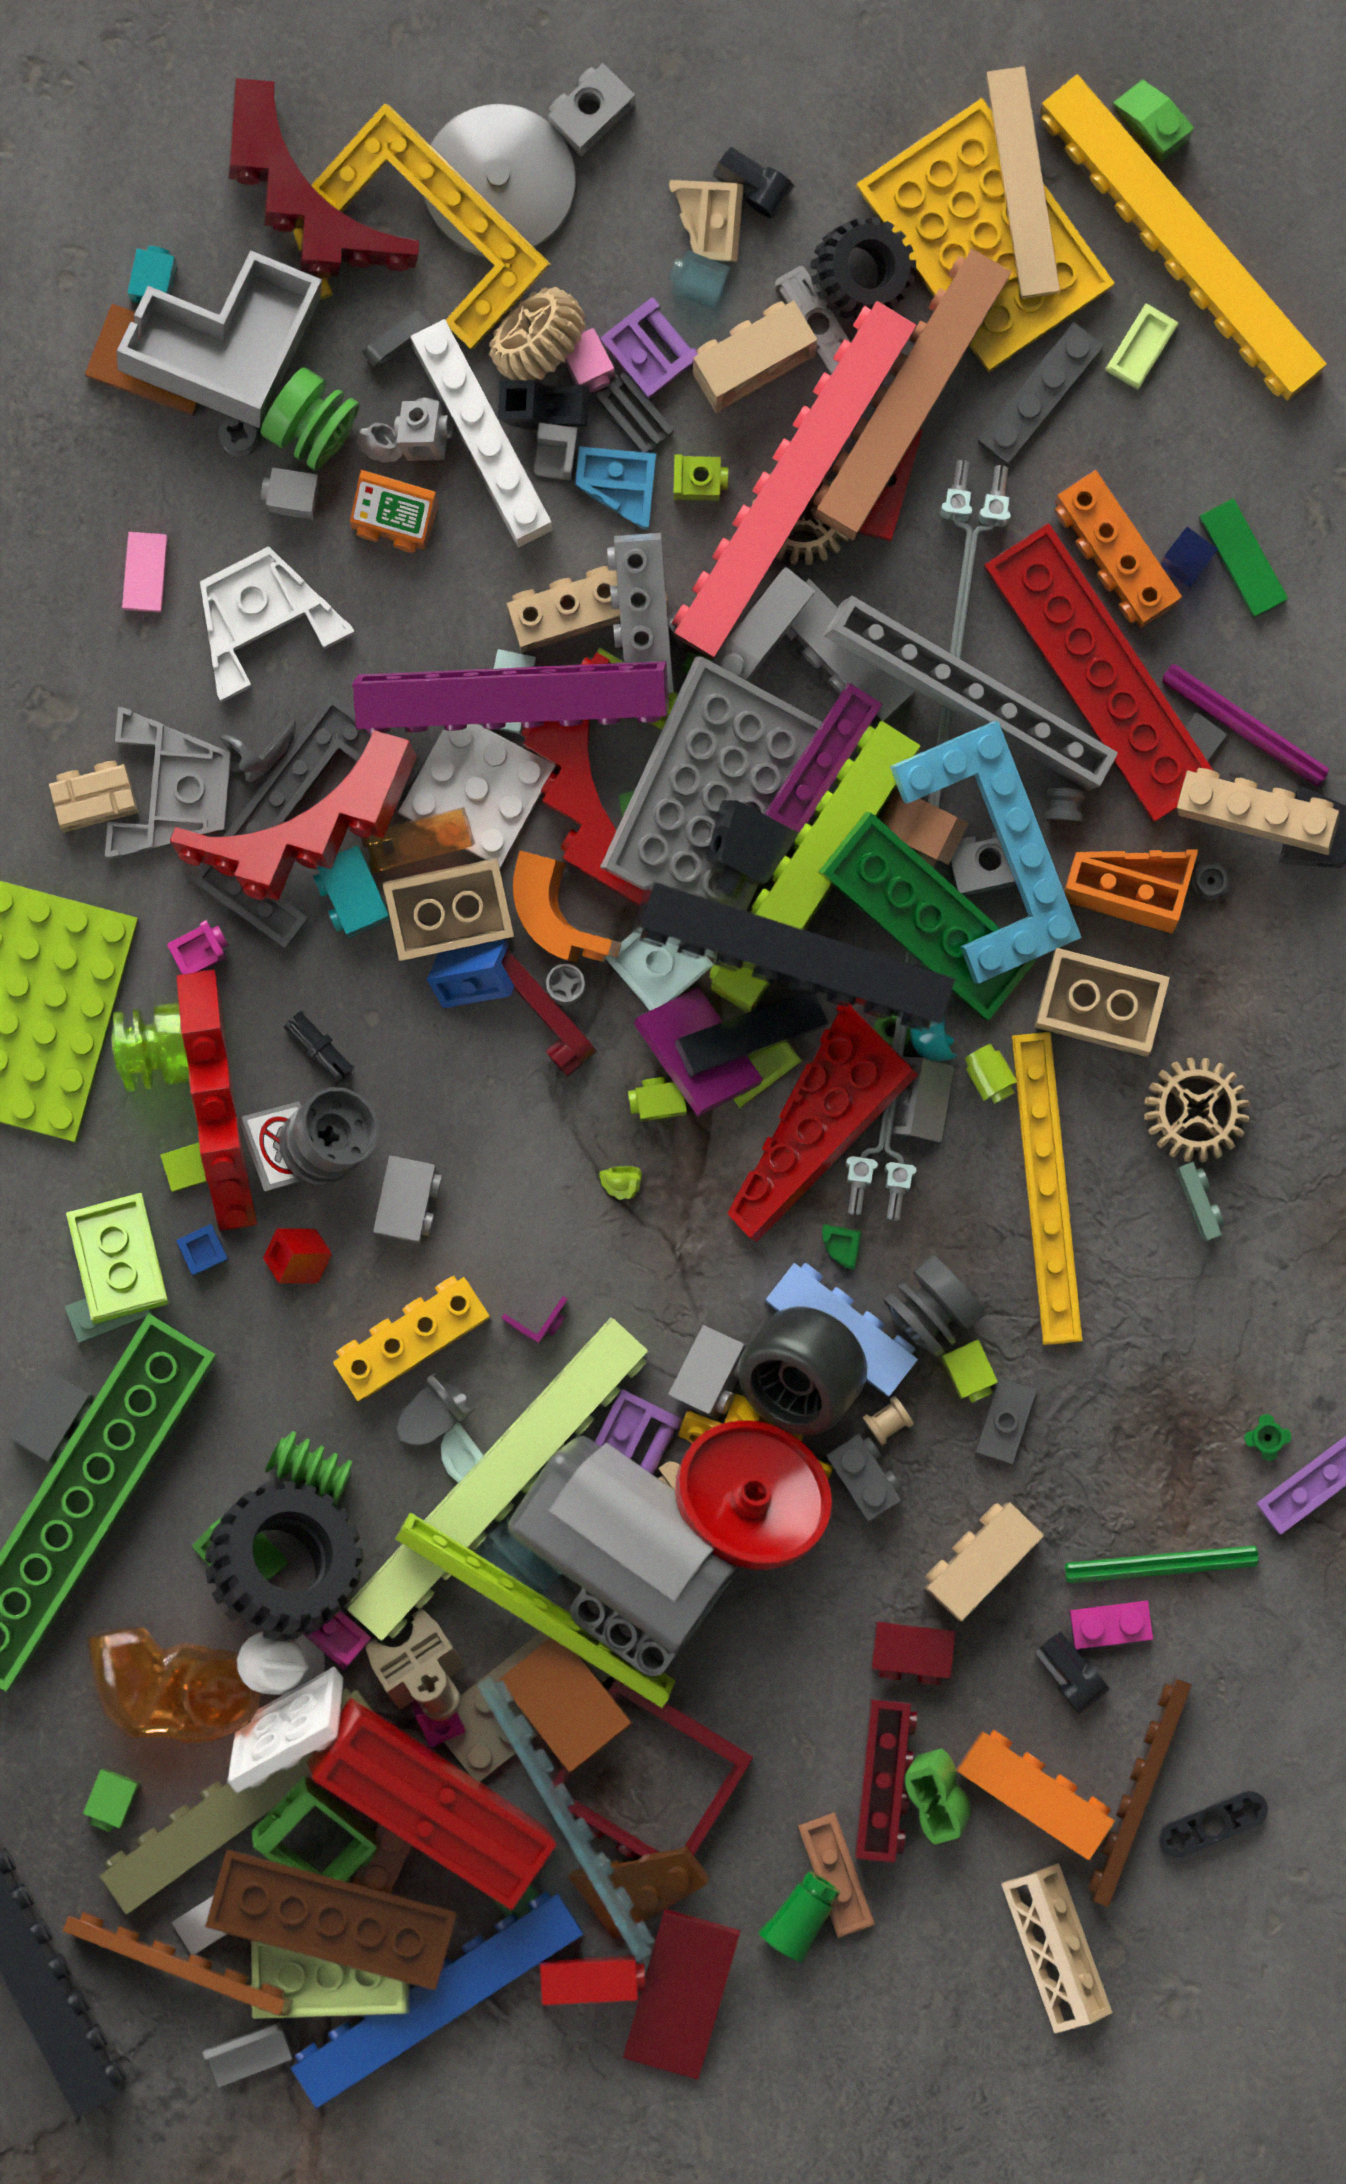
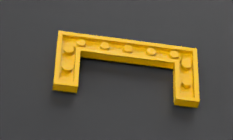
(514, 259)

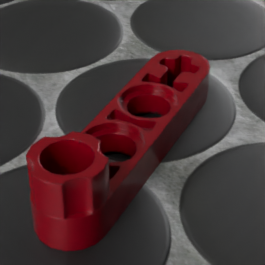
(572, 1046)

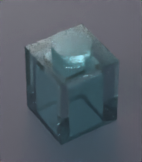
(699, 279)

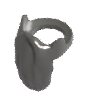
(256, 766)
(433, 1411)

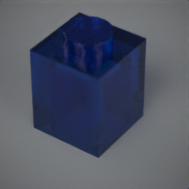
(1188, 557)

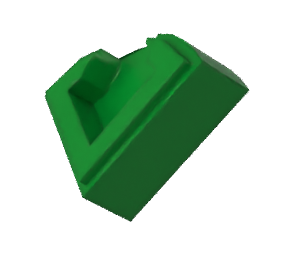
(841, 1244)

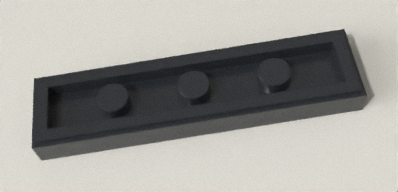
(750, 1033)

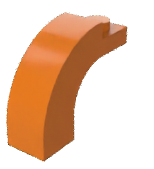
(537, 904)

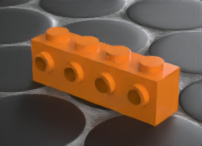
(1117, 550)
(1036, 1795)

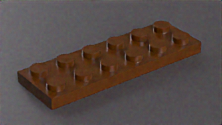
(330, 1920)

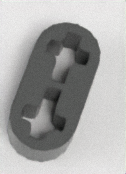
(395, 339)

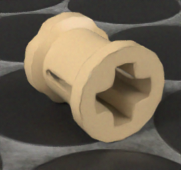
(888, 1420)

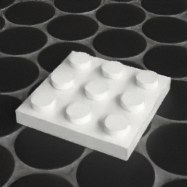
(488, 778)
(287, 1730)

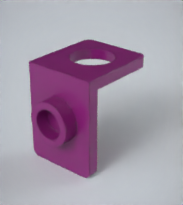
(550, 1326)

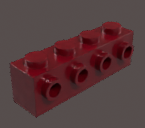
(882, 1780)

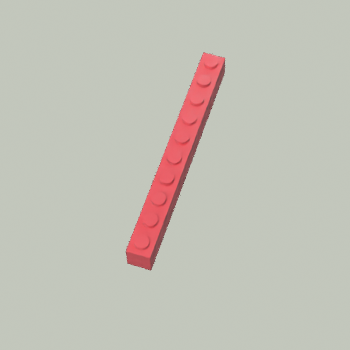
(794, 479)

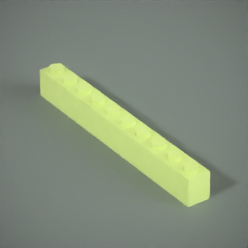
(502, 1473)

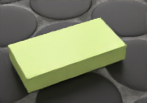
(1141, 346)

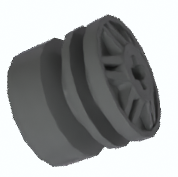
(329, 1136)
(934, 1307)

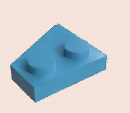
(618, 481)

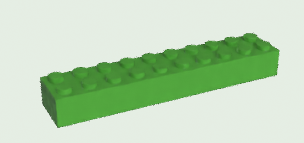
(93, 1485)

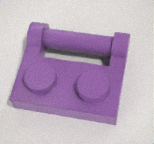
(640, 356)
(627, 1424)

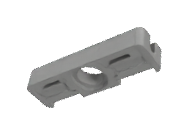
(798, 287)

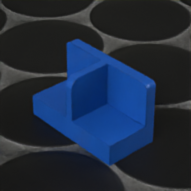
(470, 974)

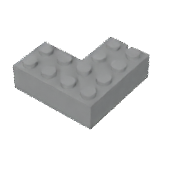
(227, 358)

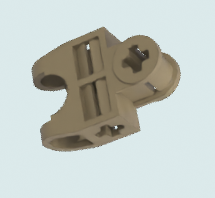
(420, 1669)

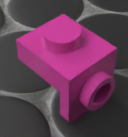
(199, 948)

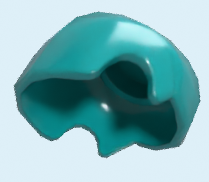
(933, 1043)

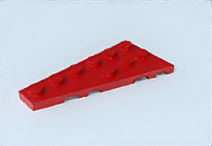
(827, 1110)

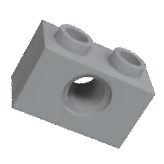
(584, 130)
(967, 873)

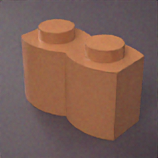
(924, 828)

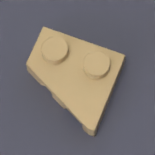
(711, 216)

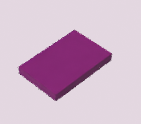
(683, 1017)

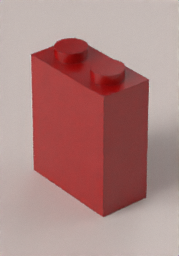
(591, 1979)

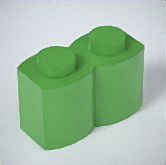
(941, 1801)

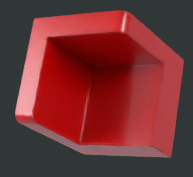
(297, 1255)

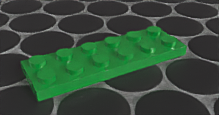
(917, 909)

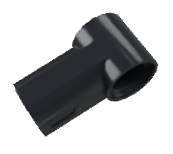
(762, 188)
(1076, 1679)

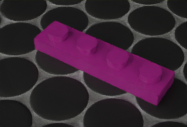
(823, 758)

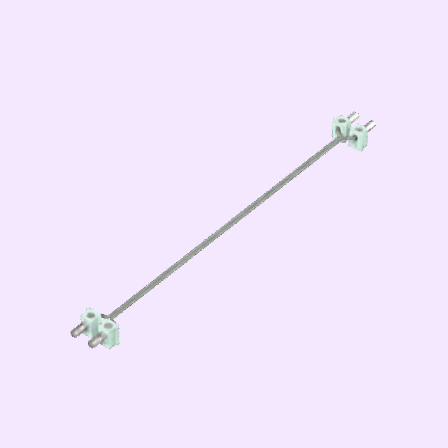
(992, 514)

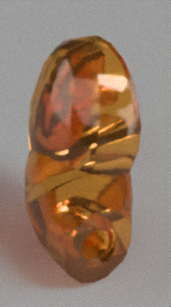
(169, 1692)

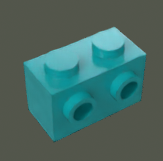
(352, 892)

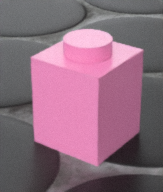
(590, 363)

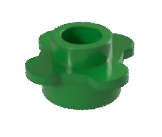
(1267, 1426)

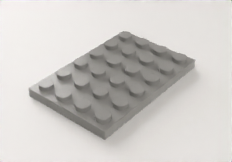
(715, 746)

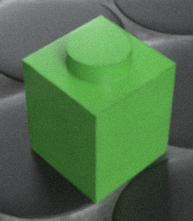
(111, 1800)

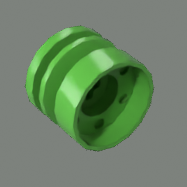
(304, 415)

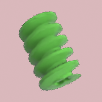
(310, 1466)

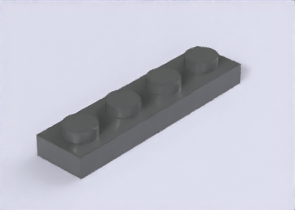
(1040, 394)

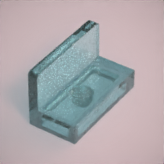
(516, 1559)

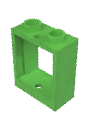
(292, 1809)

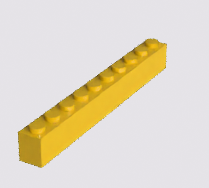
(1181, 238)

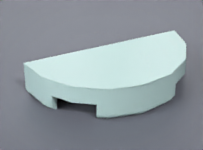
(459, 1452)

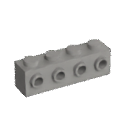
(640, 599)

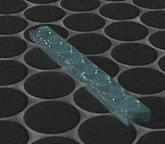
(576, 1831)

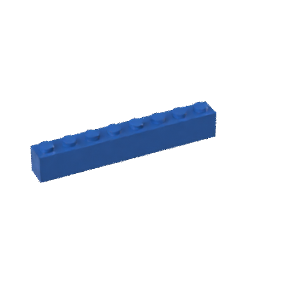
(461, 1985)

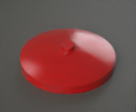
(753, 1494)

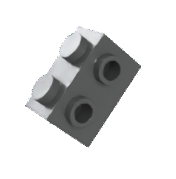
(863, 1478)

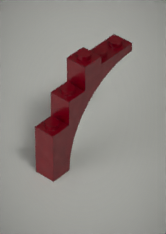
(290, 200)

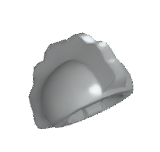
(379, 443)

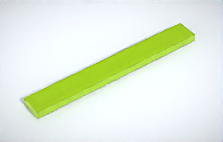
(527, 1605)

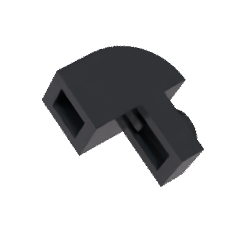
(531, 402)

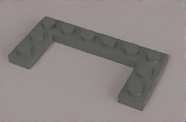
(327, 733)

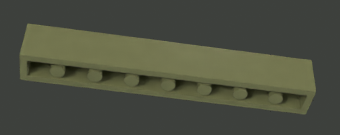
(198, 1831)

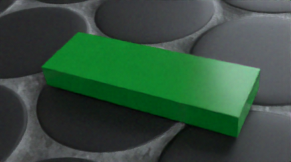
(1243, 558)

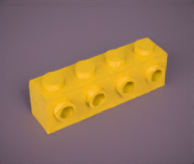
(411, 1339)

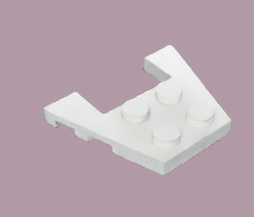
(253, 601)

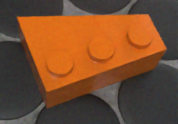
(1132, 885)

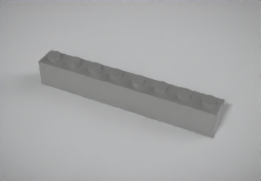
(970, 693)

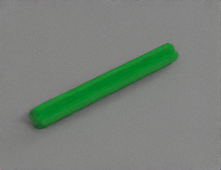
(1161, 1564)

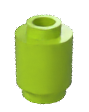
(990, 1074)

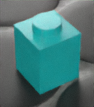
(153, 269)

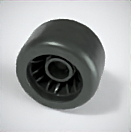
(802, 1370)

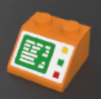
(393, 511)

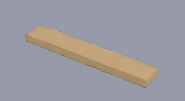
(1022, 182)

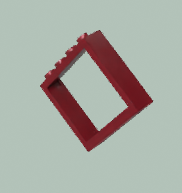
(628, 1843)

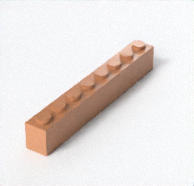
(911, 394)

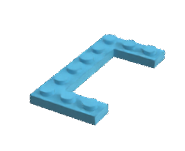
(1049, 918)

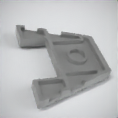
(186, 789)

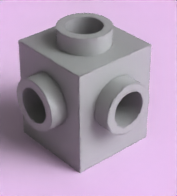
(423, 429)

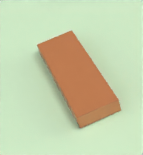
(833, 1862)

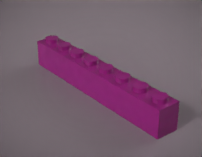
(511, 696)

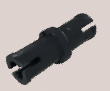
(319, 1047)

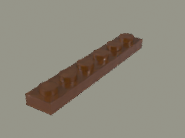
(1133, 1806)

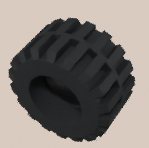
(884, 247)

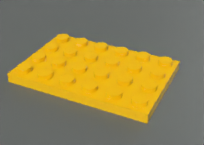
(952, 200)

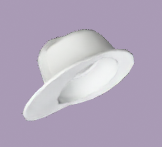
(278, 1664)

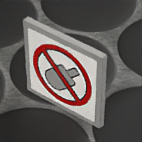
(262, 1138)

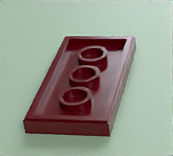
(681, 1994)

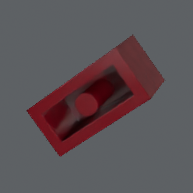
(912, 1651)

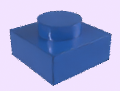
(202, 1249)

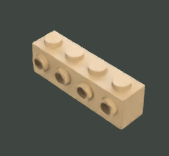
(564, 609)
(1258, 812)

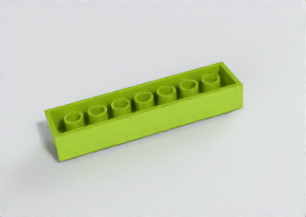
(798, 886)

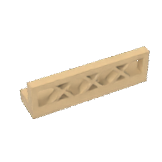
(1064, 1947)

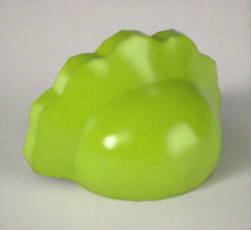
(621, 1181)

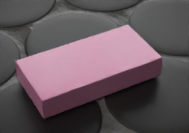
(145, 572)

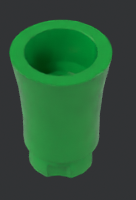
(800, 1917)

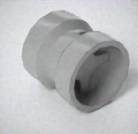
(564, 978)

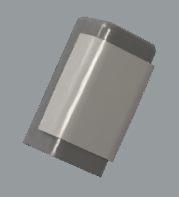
(627, 1547)

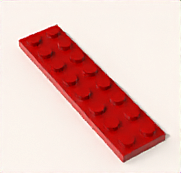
(1098, 668)

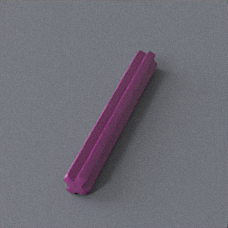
(1245, 725)

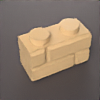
(93, 796)

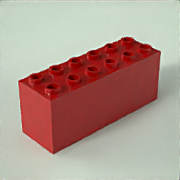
(432, 1804)

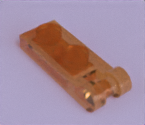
(420, 839)

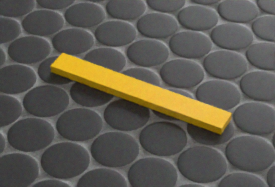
(1046, 1188)

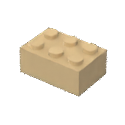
(754, 355)
(448, 909)
(1101, 1002)
(982, 1560)

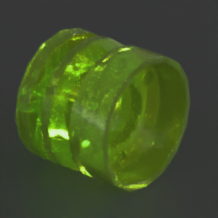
(150, 1047)

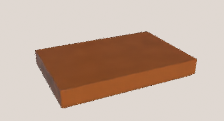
(103, 365)
(565, 1703)

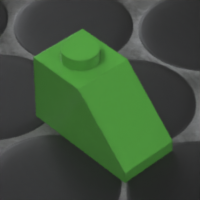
(1154, 119)

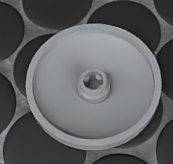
(514, 164)

